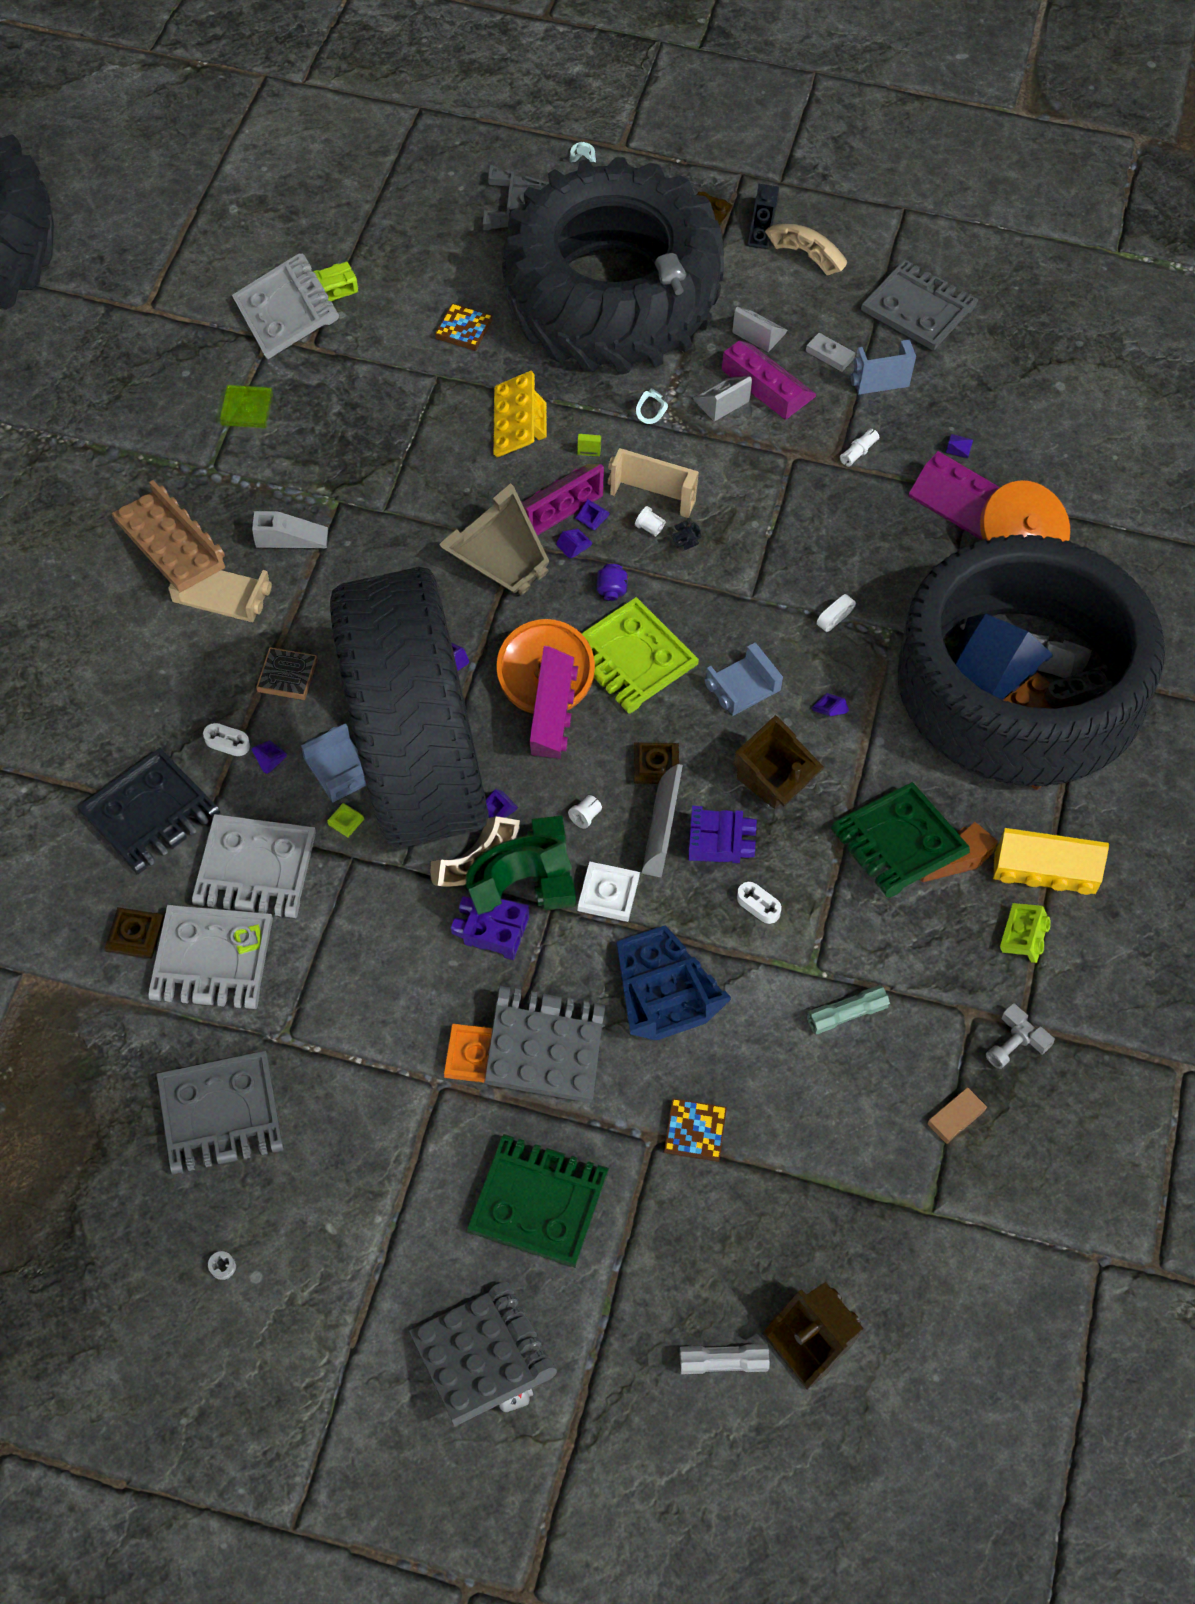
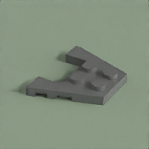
(517, 187)

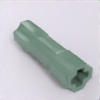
(831, 1015)

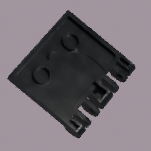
(148, 805)

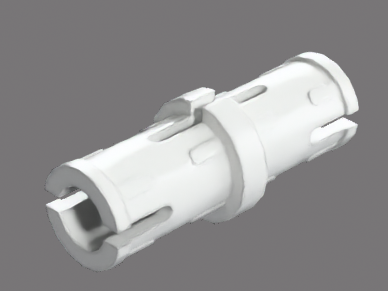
(859, 447)

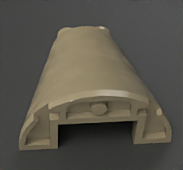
(502, 544)

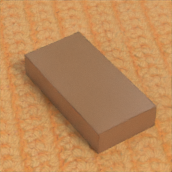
(957, 1115)

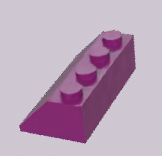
(769, 380)
(953, 492)
(564, 497)
(552, 703)

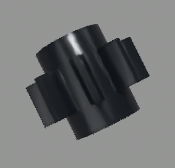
(686, 534)

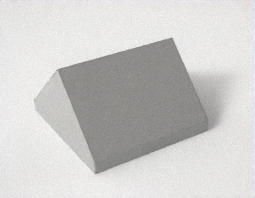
(757, 329)
(725, 397)

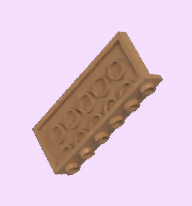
(170, 538)

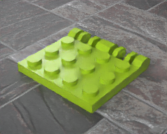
(638, 652)

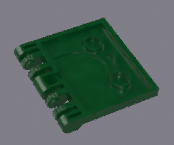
(901, 835)
(536, 1204)

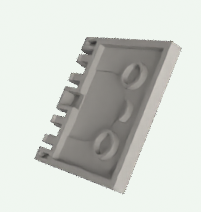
(285, 307)
(254, 861)
(201, 950)

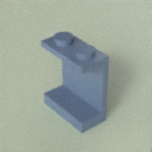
(883, 372)
(745, 681)
(335, 762)

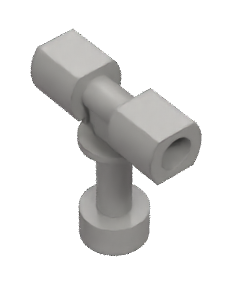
(1022, 1033)

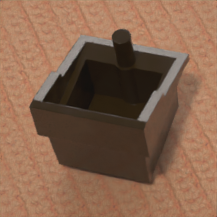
(775, 764)
(813, 1333)

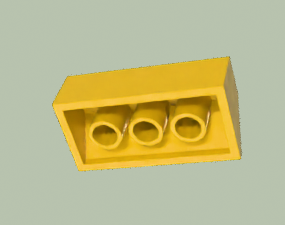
(1050, 861)

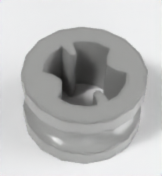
(225, 1257)

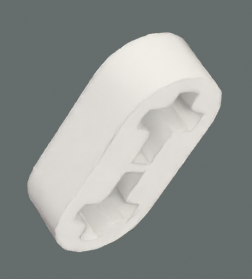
(836, 613)
(227, 738)
(757, 904)

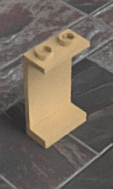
(655, 477)
(226, 594)

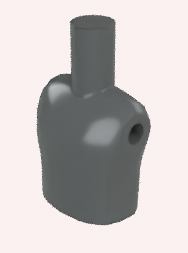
(671, 271)

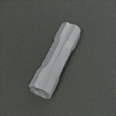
(743, 1358)

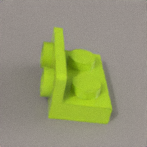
(1026, 931)

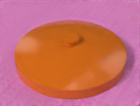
(1024, 510)
(522, 654)

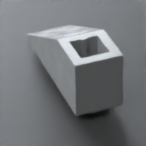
(281, 530)

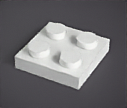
(608, 891)

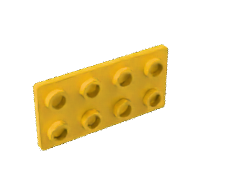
(518, 414)

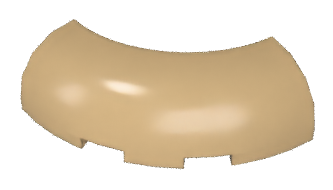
(818, 246)
(453, 872)

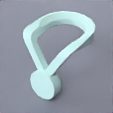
(582, 149)
(652, 393)

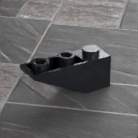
(763, 215)

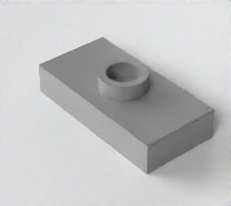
(830, 352)

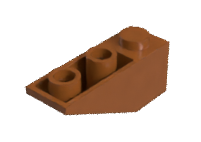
(981, 848)

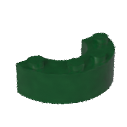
(511, 862)
(554, 891)

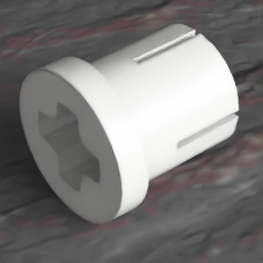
(650, 521)
(584, 811)

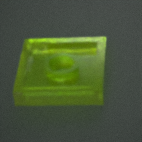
(246, 406)

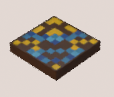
(463, 327)
(695, 1130)

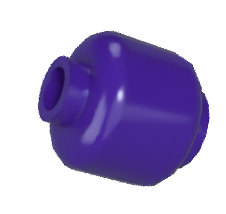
(612, 582)

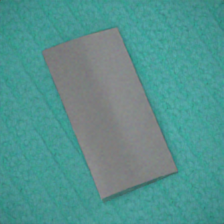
(661, 822)

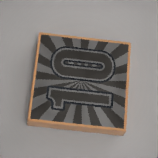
(287, 673)

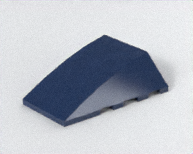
(998, 654)
(665, 985)

